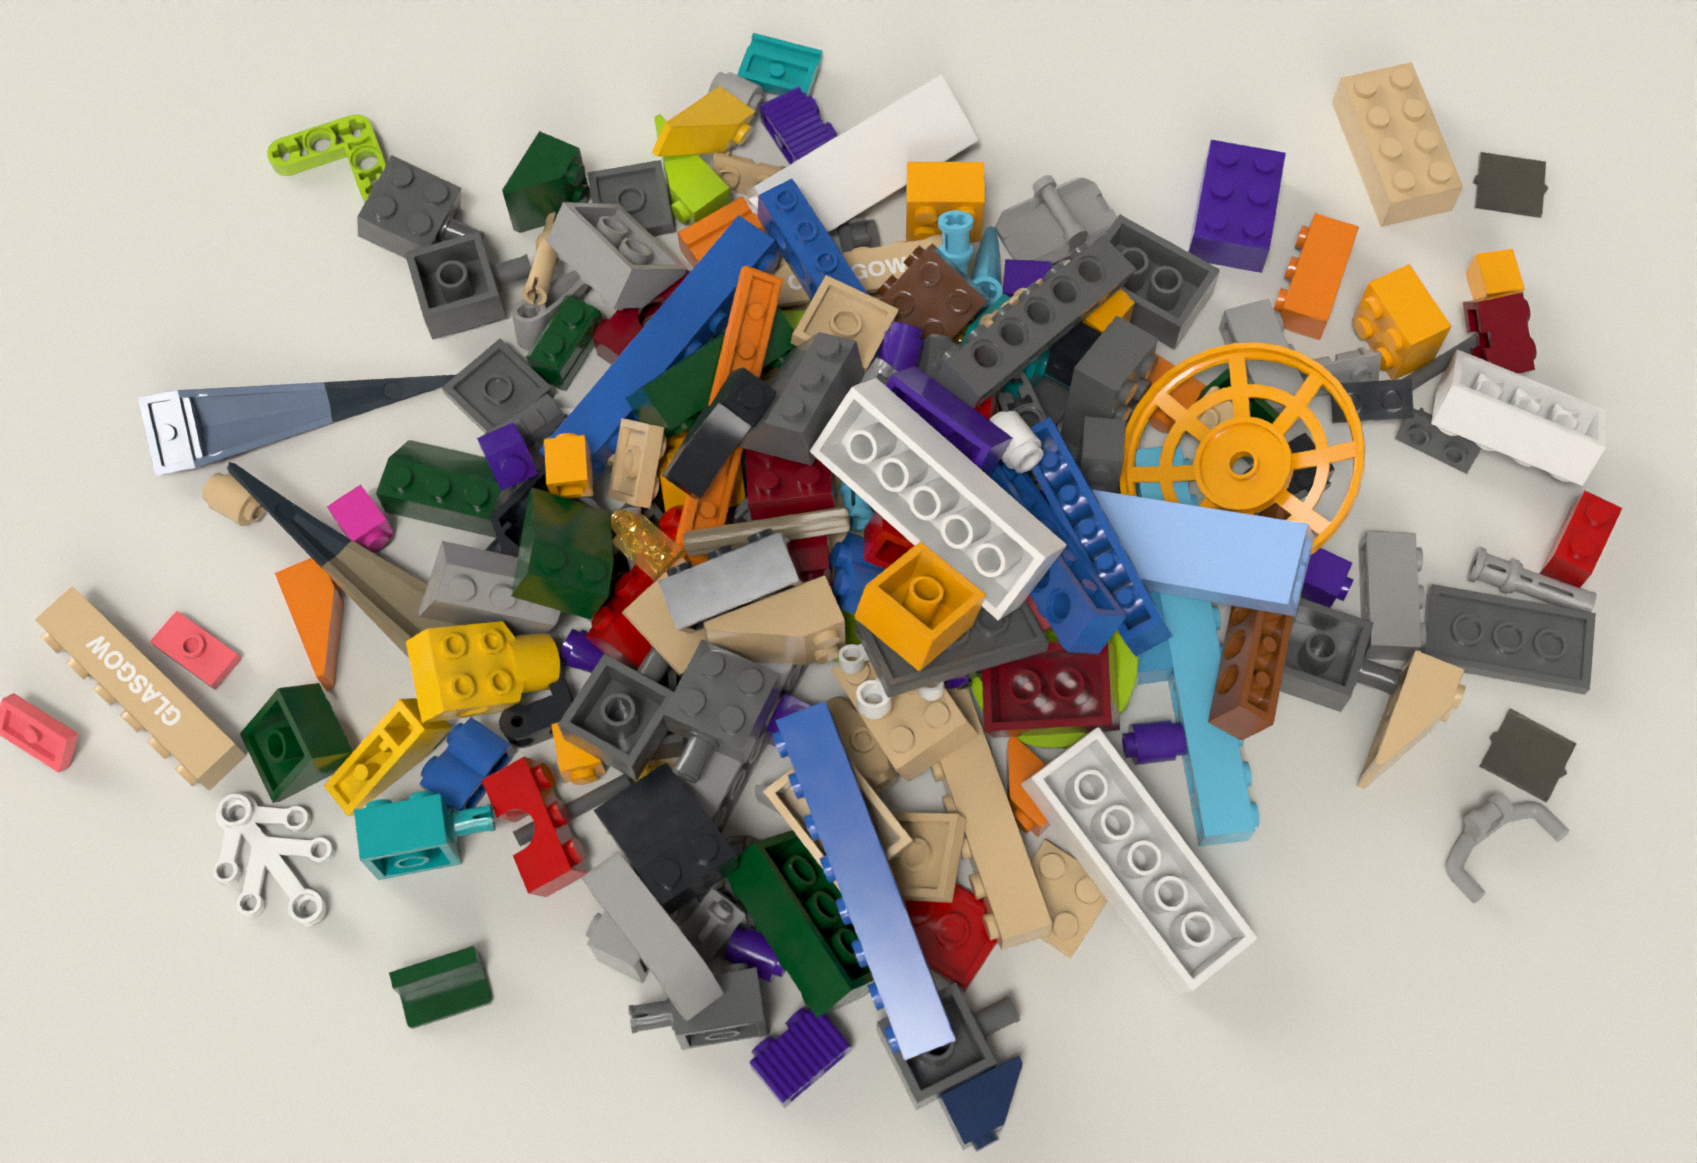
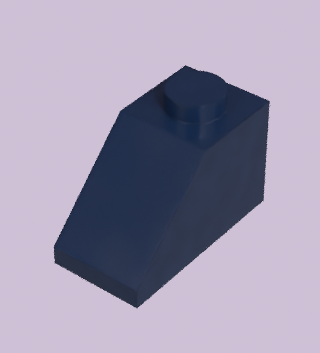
(981, 1105)

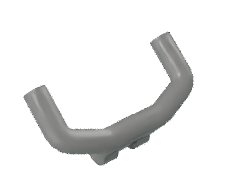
(1484, 823)

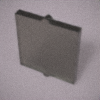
(1510, 184)
(1528, 755)

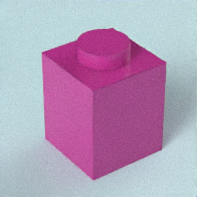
(361, 519)

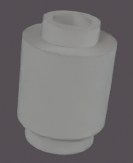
(741, 88)

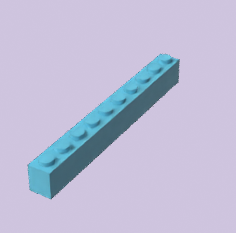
(1212, 758)

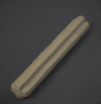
(793, 526)

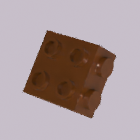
(933, 294)

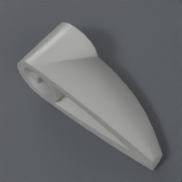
(532, 319)

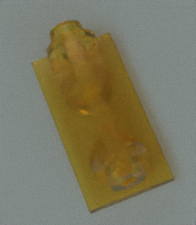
(644, 543)

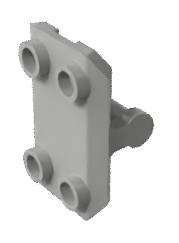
(1055, 220)

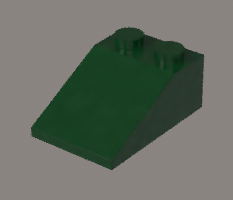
(564, 555)

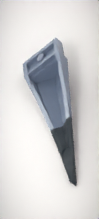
(216, 423)

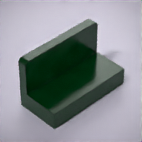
(442, 987)

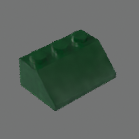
(441, 487)

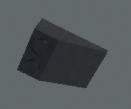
(667, 838)

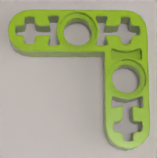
(352, 148)

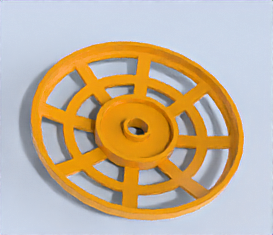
(1247, 438)

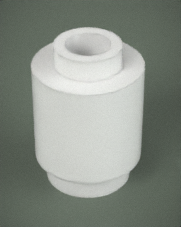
(1024, 449)

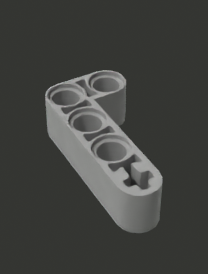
(653, 936)

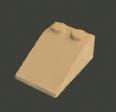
(784, 628)
(1422, 698)

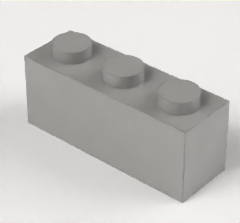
(1261, 324)
(1391, 594)

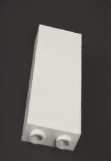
(874, 154)

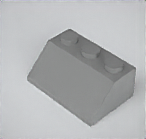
(613, 253)
(477, 588)

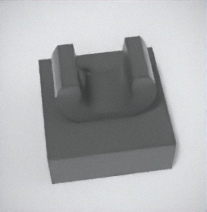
(858, 234)

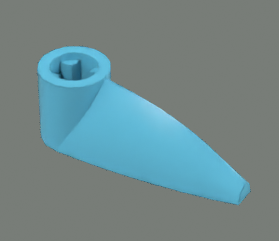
(987, 269)

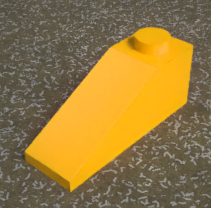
(706, 126)
(385, 755)

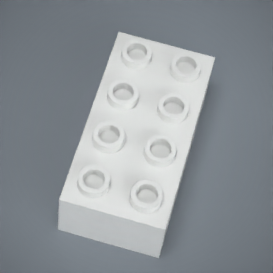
(1519, 418)

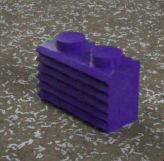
(795, 124)
(798, 1055)

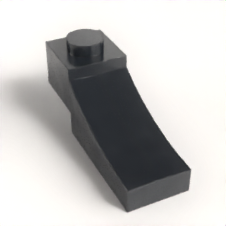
(718, 431)

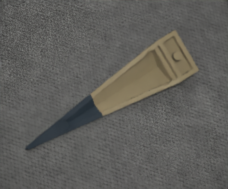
(377, 586)

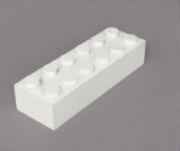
(936, 495)
(1139, 862)

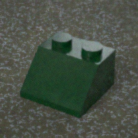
(543, 180)
(295, 740)

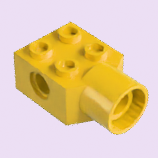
(478, 669)

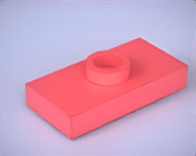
(195, 650)

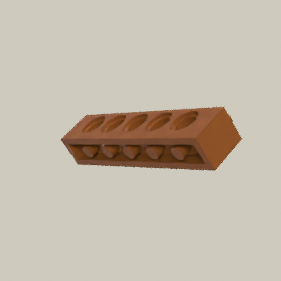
(1251, 666)

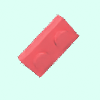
(37, 732)

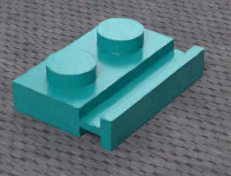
(780, 65)

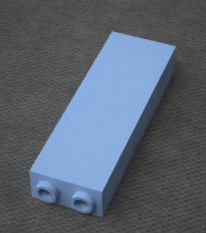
(1212, 552)

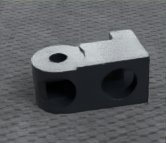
(532, 723)

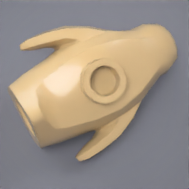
(862, 746)

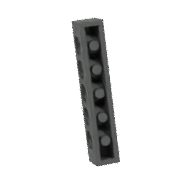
(1034, 323)

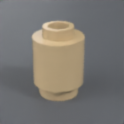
(231, 499)

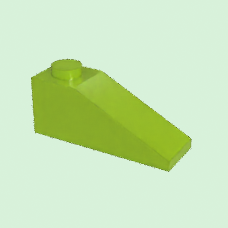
(692, 185)

